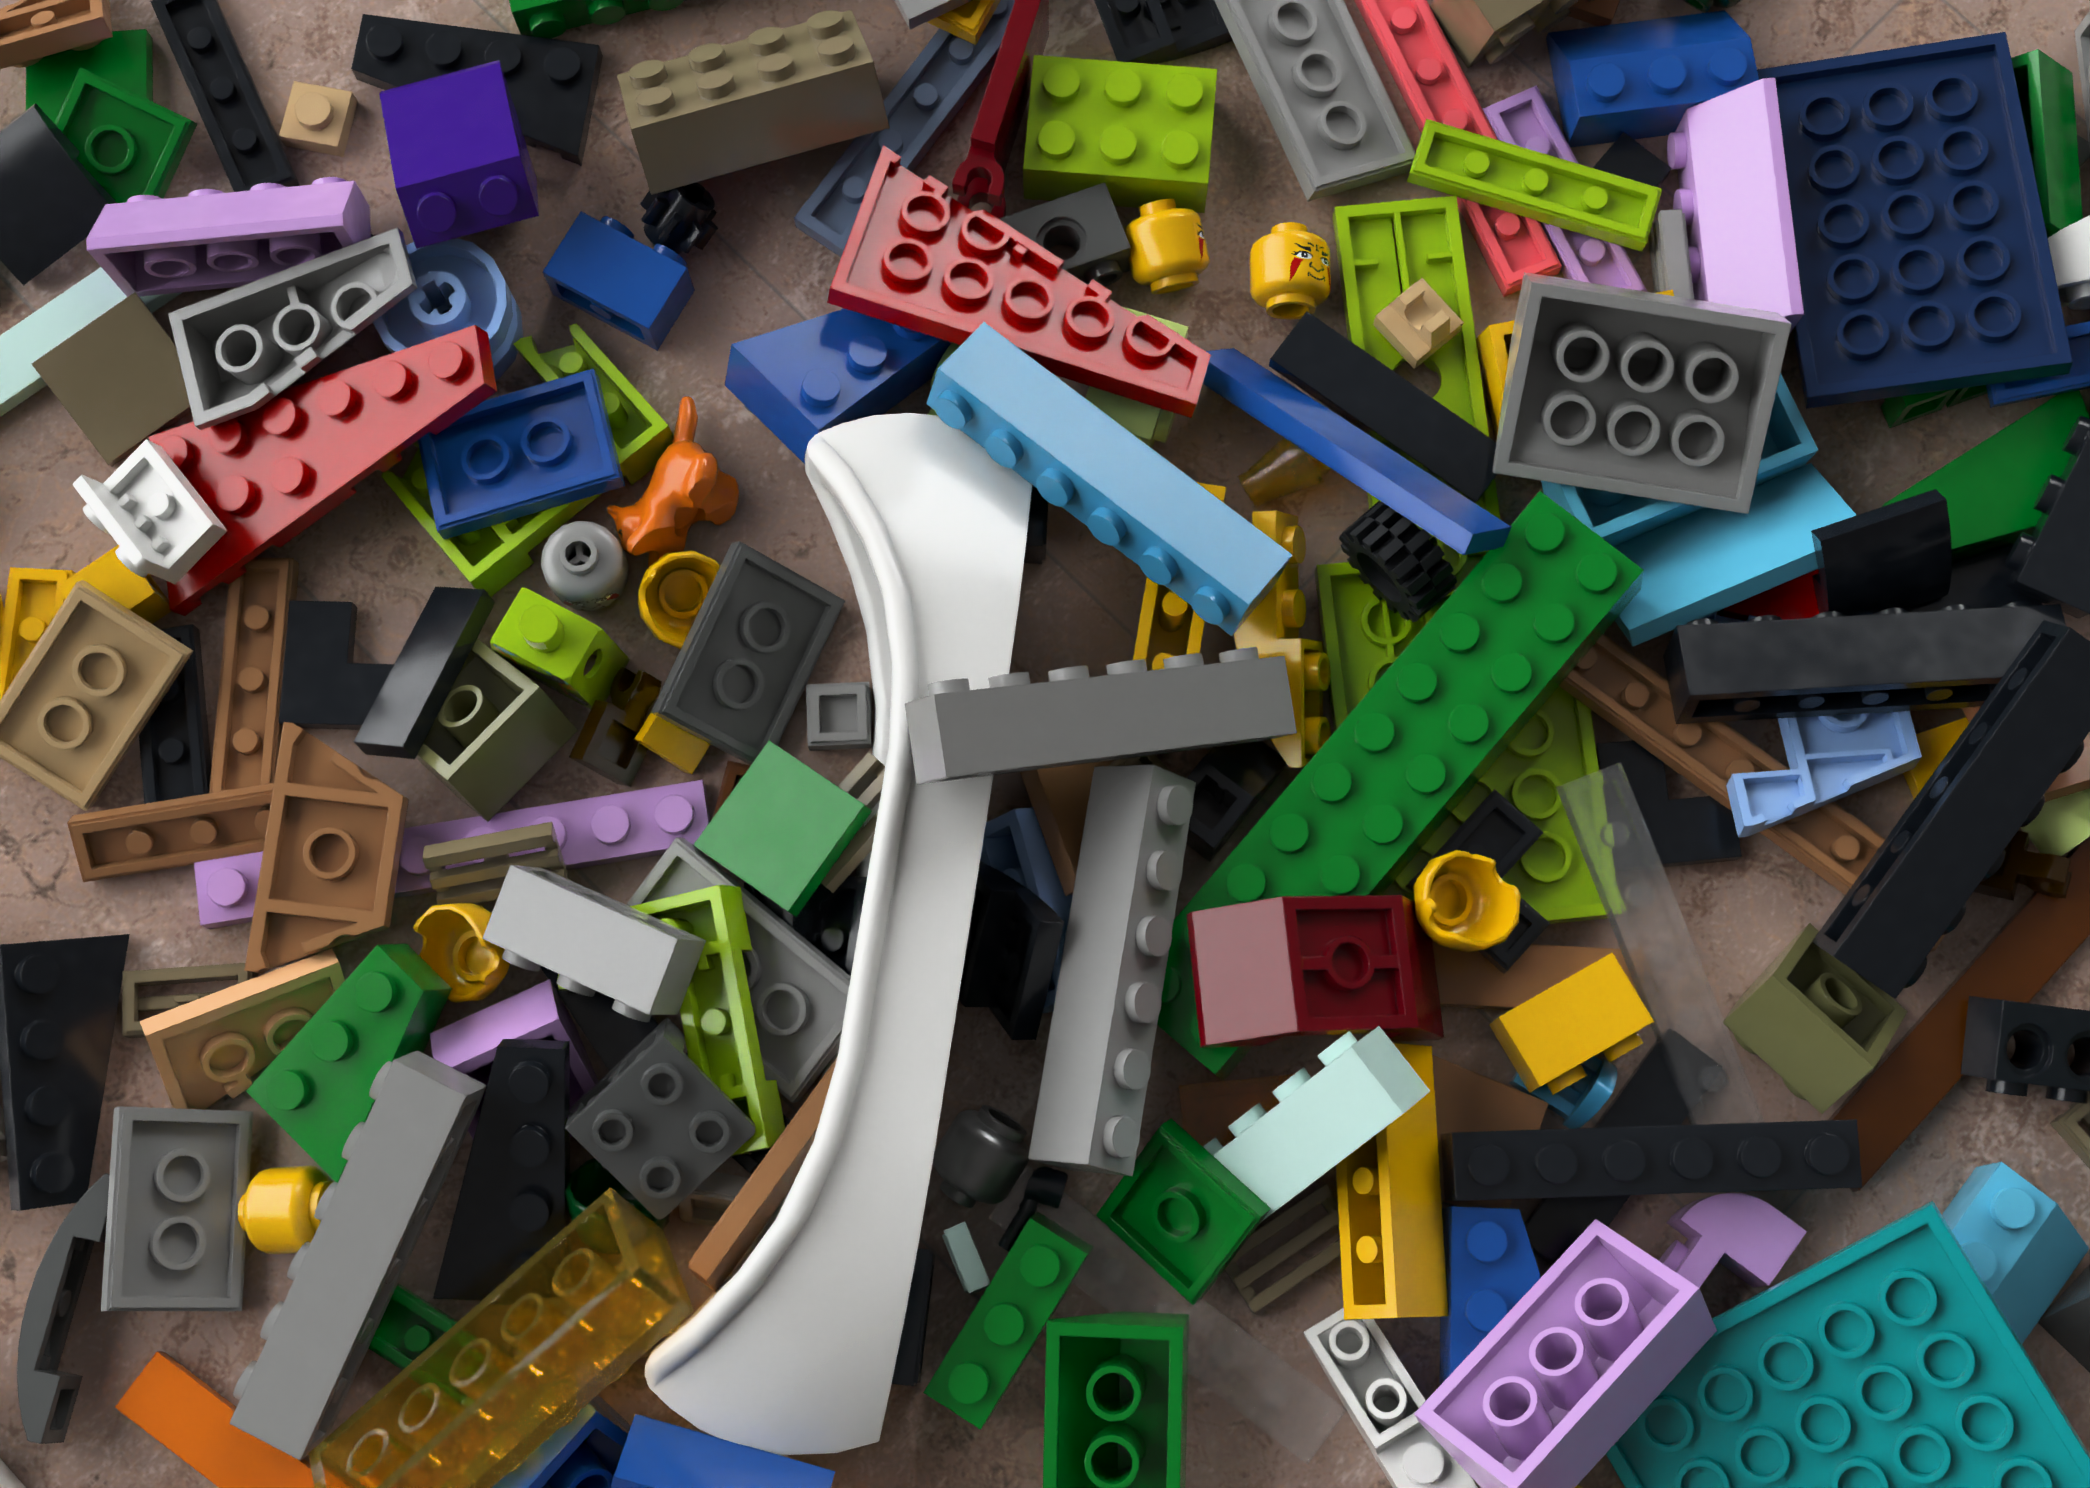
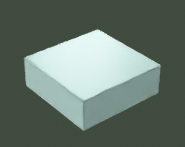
(966, 1258)

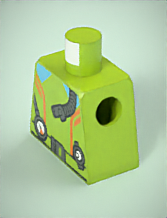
(554, 648)

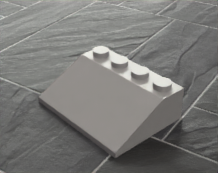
(1638, 392)

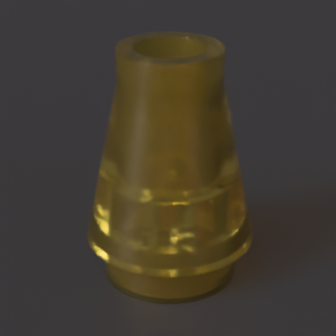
(1281, 473)

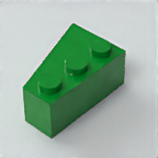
(326, 1071)

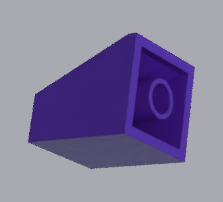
(458, 154)

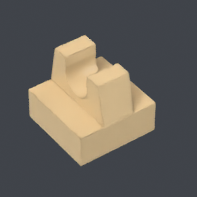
(1418, 323)

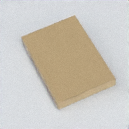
(86, 694)

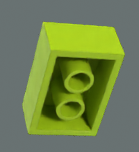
(1119, 125)

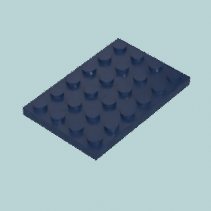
(1916, 224)

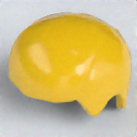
(674, 593)
(1465, 902)
(457, 951)

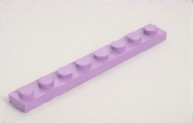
(587, 831)

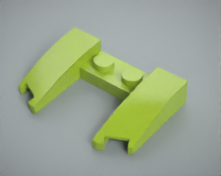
(500, 552)
(719, 1008)

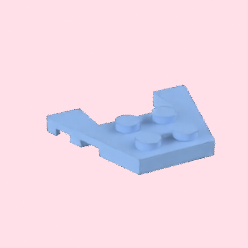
(1826, 762)

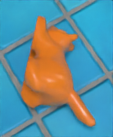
(682, 490)

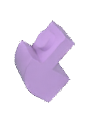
(1735, 1231)

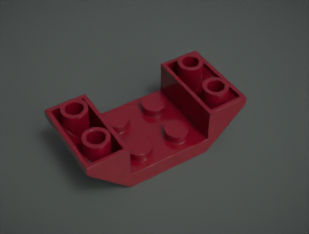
(1313, 970)

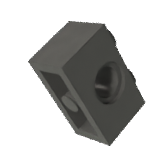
(1085, 223)

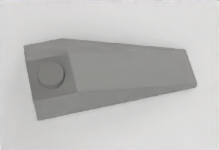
(272, 331)

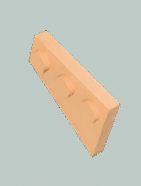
(234, 1033)

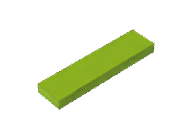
(1534, 185)

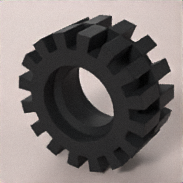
(1398, 561)

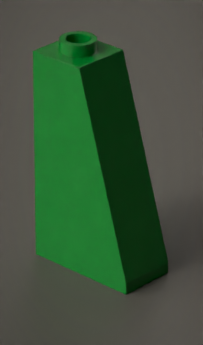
(1998, 481)

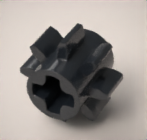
(680, 217)

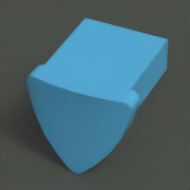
(1581, 1099)

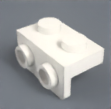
(152, 514)

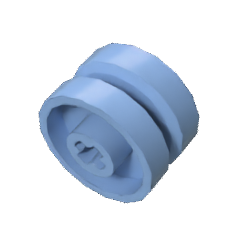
(454, 291)

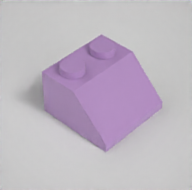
(529, 1015)

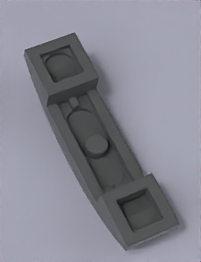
(44, 1391)

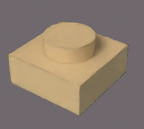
(318, 118)

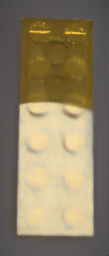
(517, 1360)

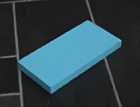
(1728, 555)

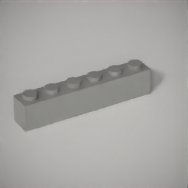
(1098, 717)
(1113, 970)
(356, 1253)

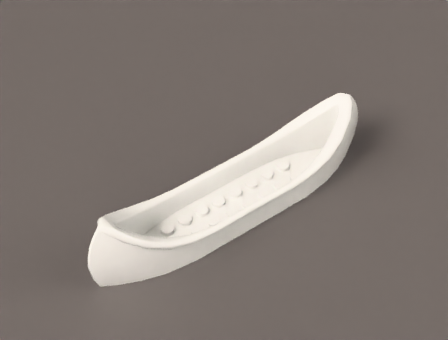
(814, 1314)

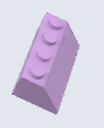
(1738, 201)
(224, 237)
(1569, 1366)

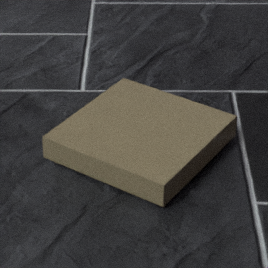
(118, 379)

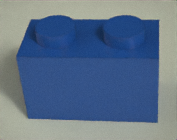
(620, 279)

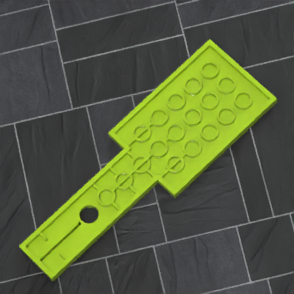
(1367, 637)

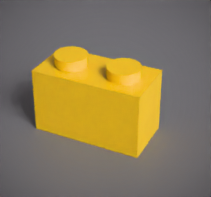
(1571, 1024)

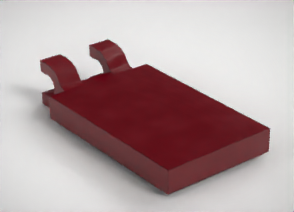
(1002, 108)

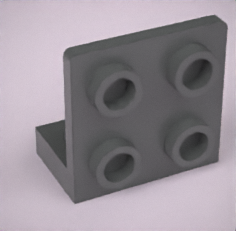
(659, 1122)

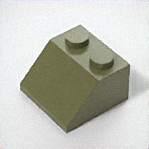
(492, 732)
(1815, 1021)

